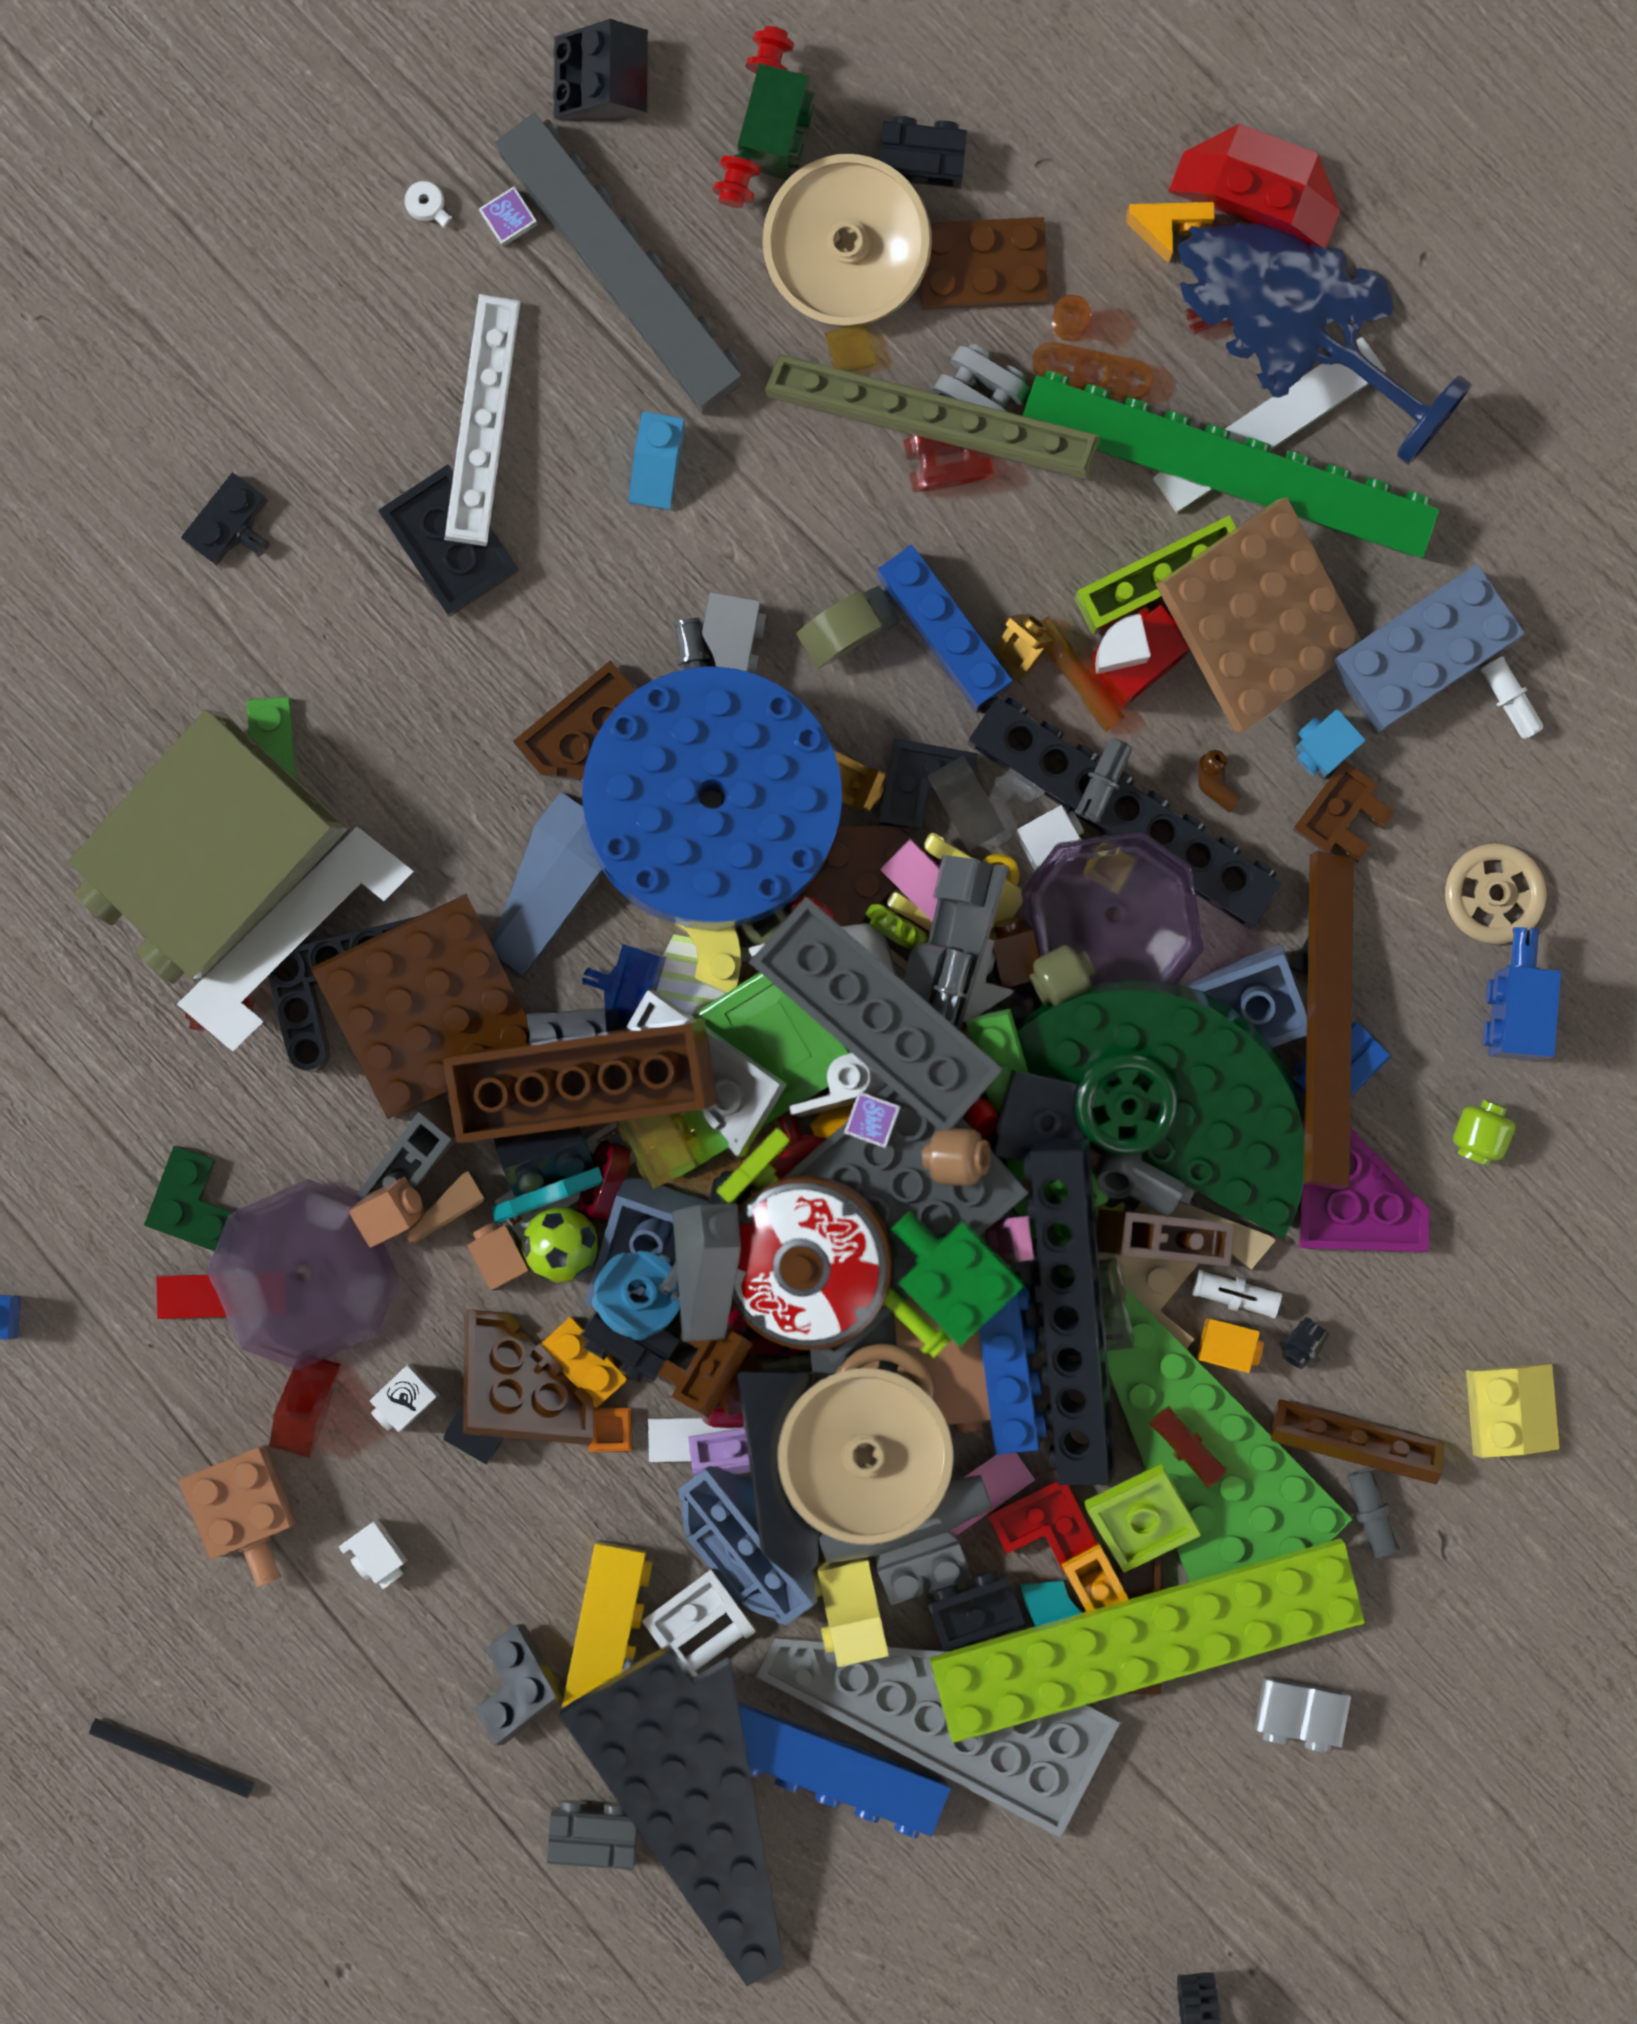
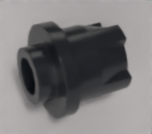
(1304, 1344)

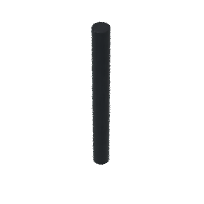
(171, 1758)

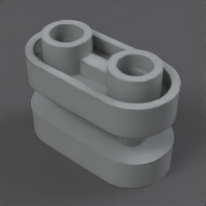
(975, 365)

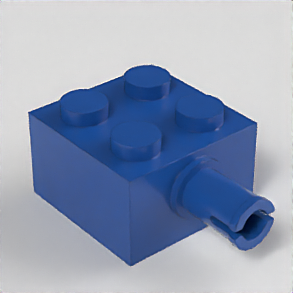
(1522, 1004)

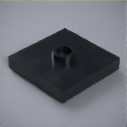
(1035, 1111)

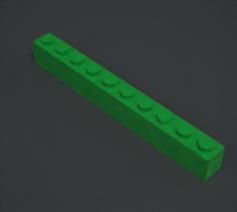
(1236, 468)

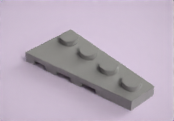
(742, 1086)

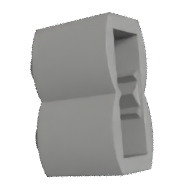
(1302, 1713)

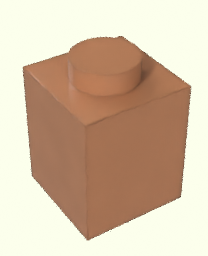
(387, 1211)
(498, 1255)

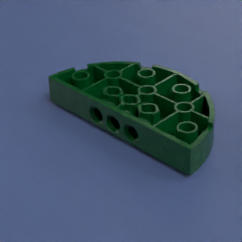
(1237, 1104)

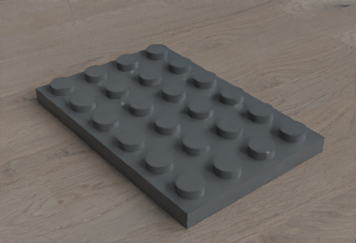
(897, 1182)

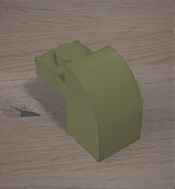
(847, 625)

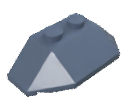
(724, 1532)

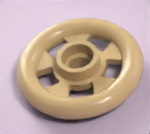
(1472, 867)

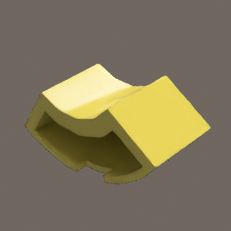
(717, 956)
(851, 1611)

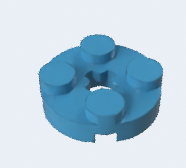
(614, 1302)

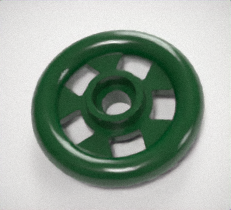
(1148, 1132)

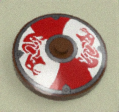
(811, 1262)

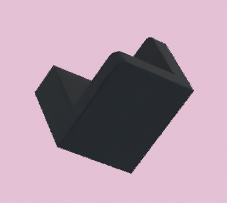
(477, 1446)

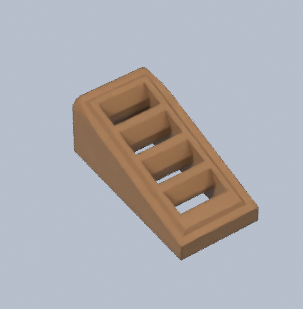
(456, 1202)

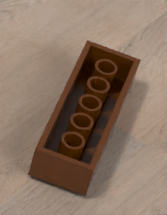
(580, 1080)

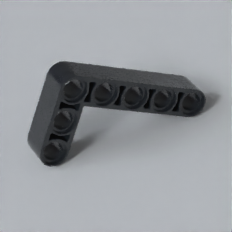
(303, 988)

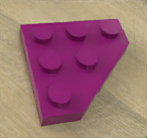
(1368, 1214)

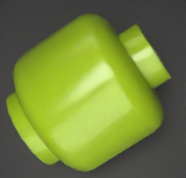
(1483, 1132)

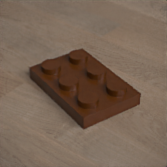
(986, 264)

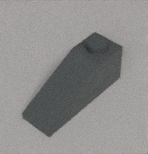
(417, 1149)
(706, 1267)

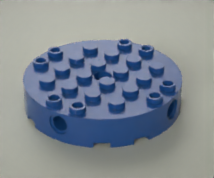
(724, 736)

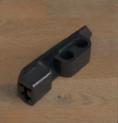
(782, 1531)

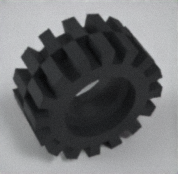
(1198, 1999)

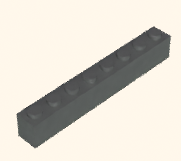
(619, 263)

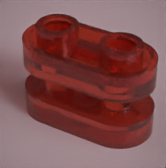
(937, 477)

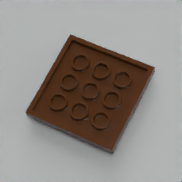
(421, 998)

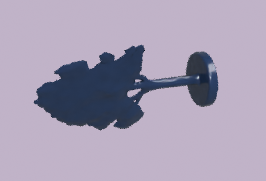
(1283, 299)

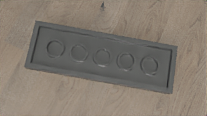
(875, 1015)

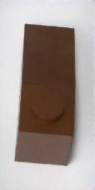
(1164, 1237)

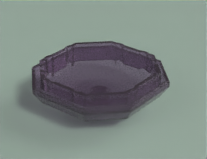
(1131, 871)
(294, 1318)

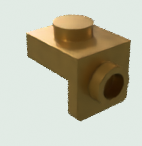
(1022, 645)
(860, 784)

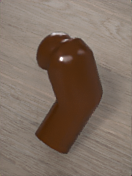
(1212, 780)

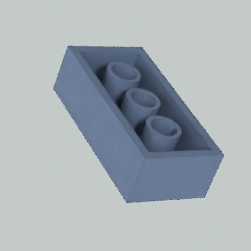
(1427, 648)

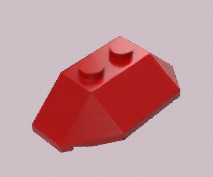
(1260, 183)

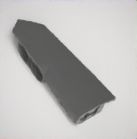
(962, 922)

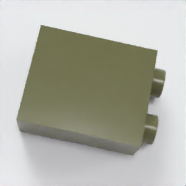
(203, 848)

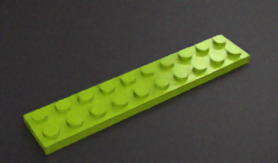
(1146, 1640)

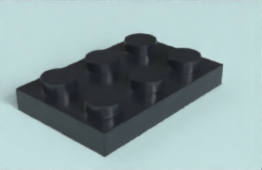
(451, 569)

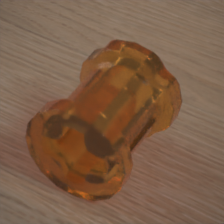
(1071, 304)

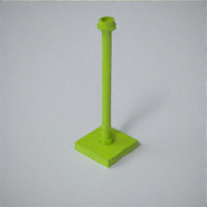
(759, 1172)

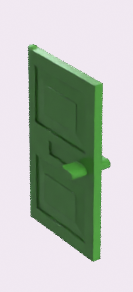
(775, 1035)

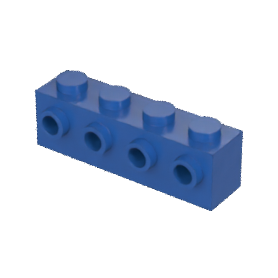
(1011, 1377)

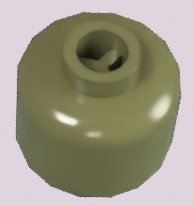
(1062, 975)

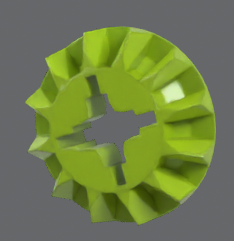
(895, 926)

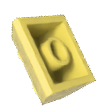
(1512, 1410)

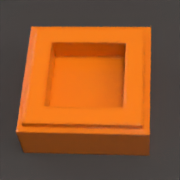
(612, 1430)

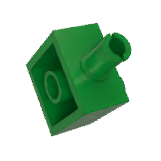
(956, 1277)

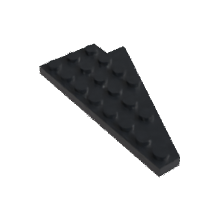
(685, 1780)

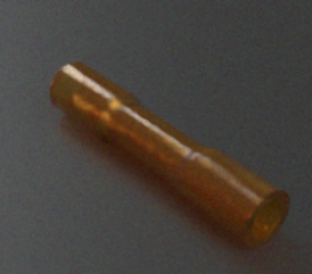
(1092, 694)

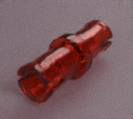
(1188, 1446)

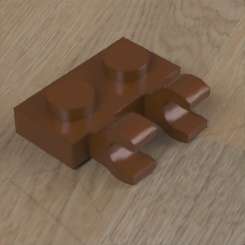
(1336, 807)
(708, 1373)

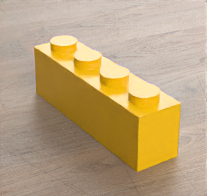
(607, 1616)

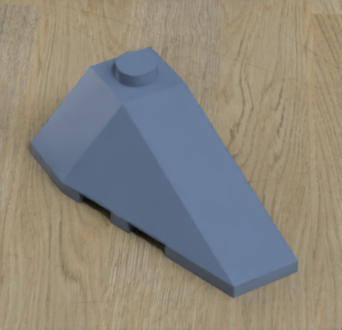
(549, 885)
(1262, 992)

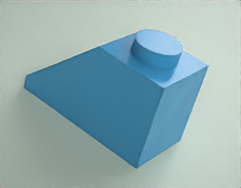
(656, 460)

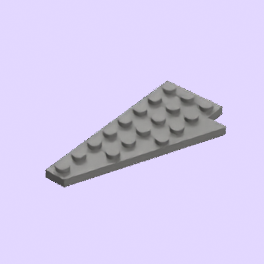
(1026, 1768)

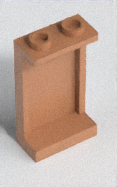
(955, 1375)

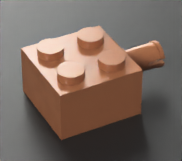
(239, 1508)

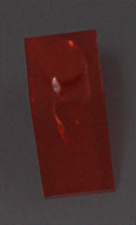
(304, 1408)

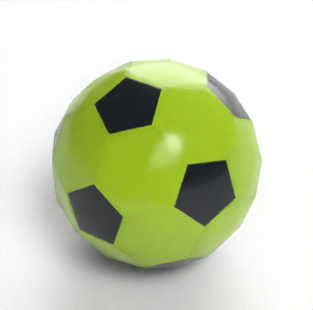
(560, 1244)

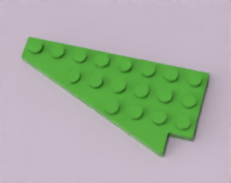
(1265, 1497)

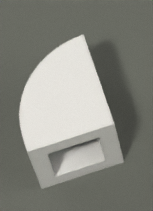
(1123, 646)

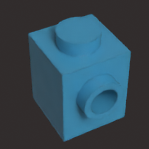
(1326, 743)

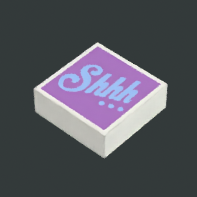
(508, 216)
(872, 1119)

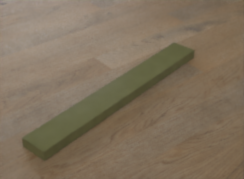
(932, 416)

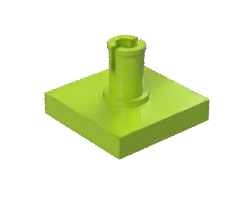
(1142, 1518)

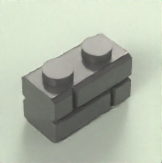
(591, 1836)

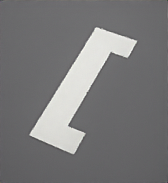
(218, 996)

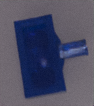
(628, 981)

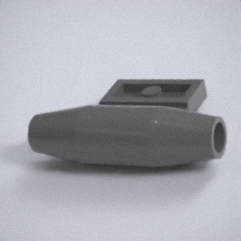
(927, 1555)

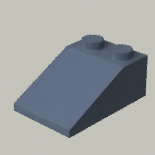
(641, 1222)

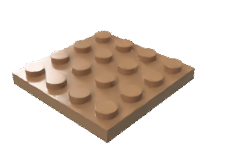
(1259, 614)

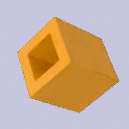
(1229, 1345)

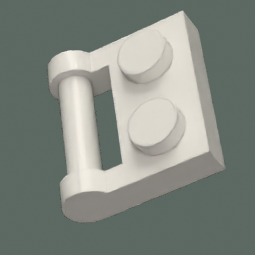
(691, 1613)

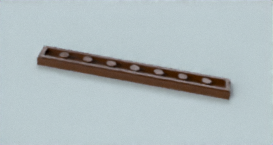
(1329, 1021)

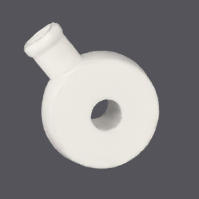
(432, 209)

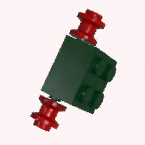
(773, 121)

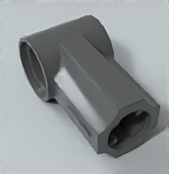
(1130, 1176)

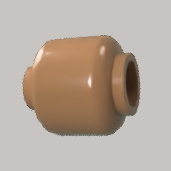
(956, 1157)

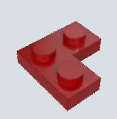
(1045, 1513)

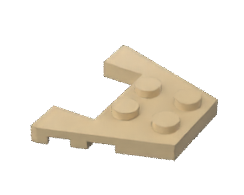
(1158, 1279)

